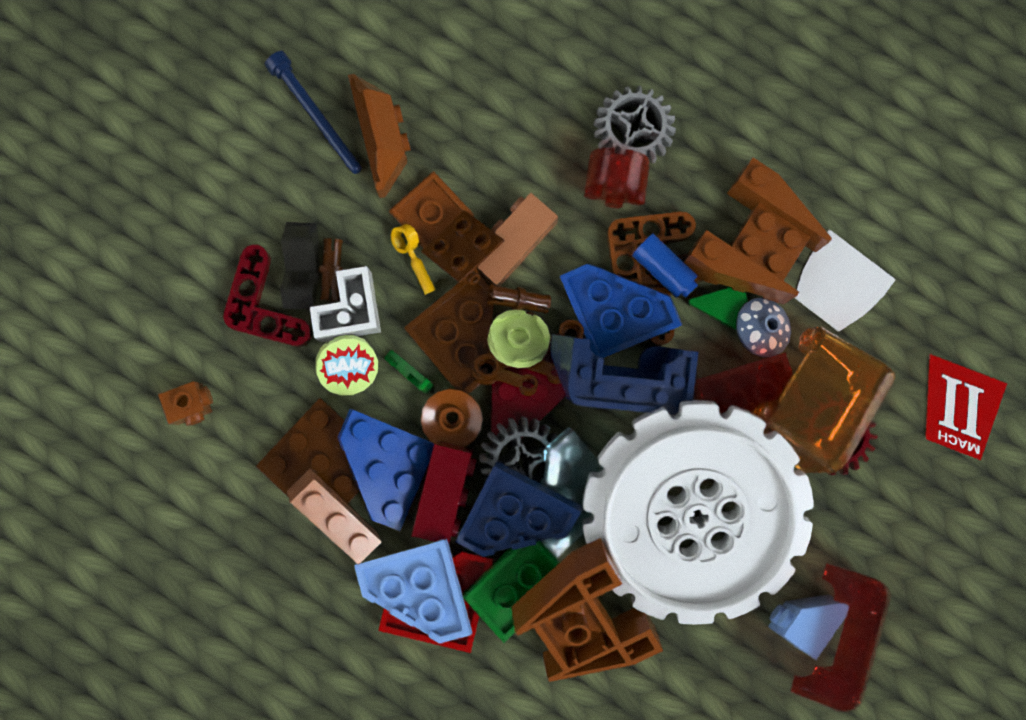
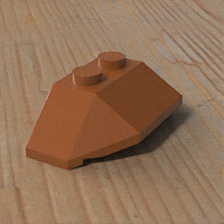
(380, 133)

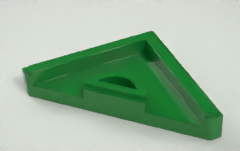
(721, 305)
(409, 372)

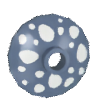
(756, 334)

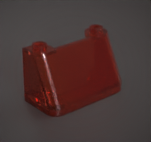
(846, 681)

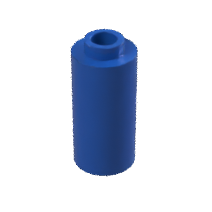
(666, 266)

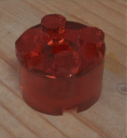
(617, 177)

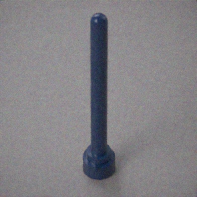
(280, 66)

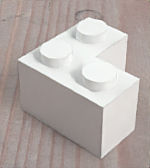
(354, 314)

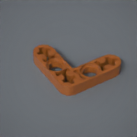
(629, 245)

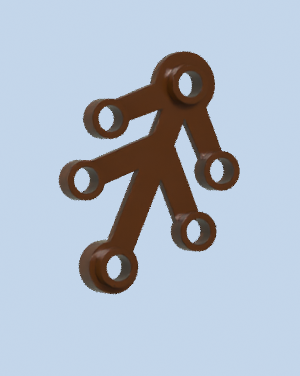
(500, 371)

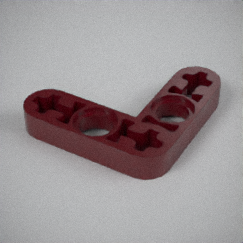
(254, 314)

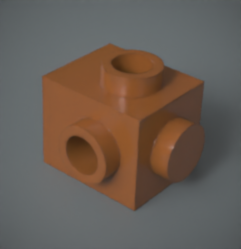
(186, 403)

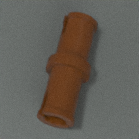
(330, 265)
(518, 299)

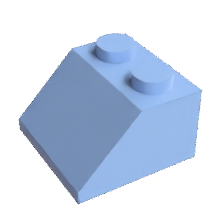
(808, 622)

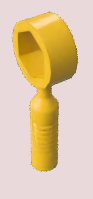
(416, 263)

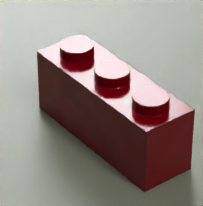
(444, 492)

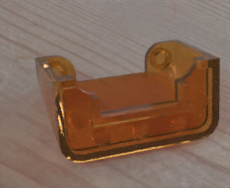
(827, 401)

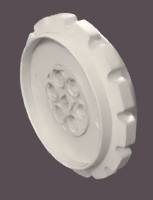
(683, 451)

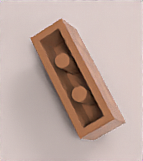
(521, 234)
(333, 516)

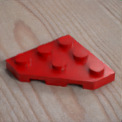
(468, 569)

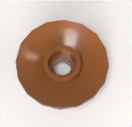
(438, 427)

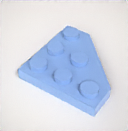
(419, 590)

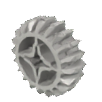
(623, 122)

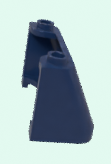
(662, 377)

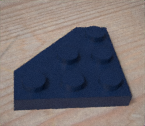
(515, 514)

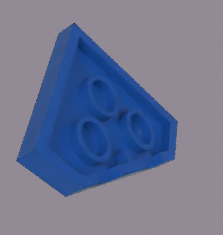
(616, 309)
(384, 466)

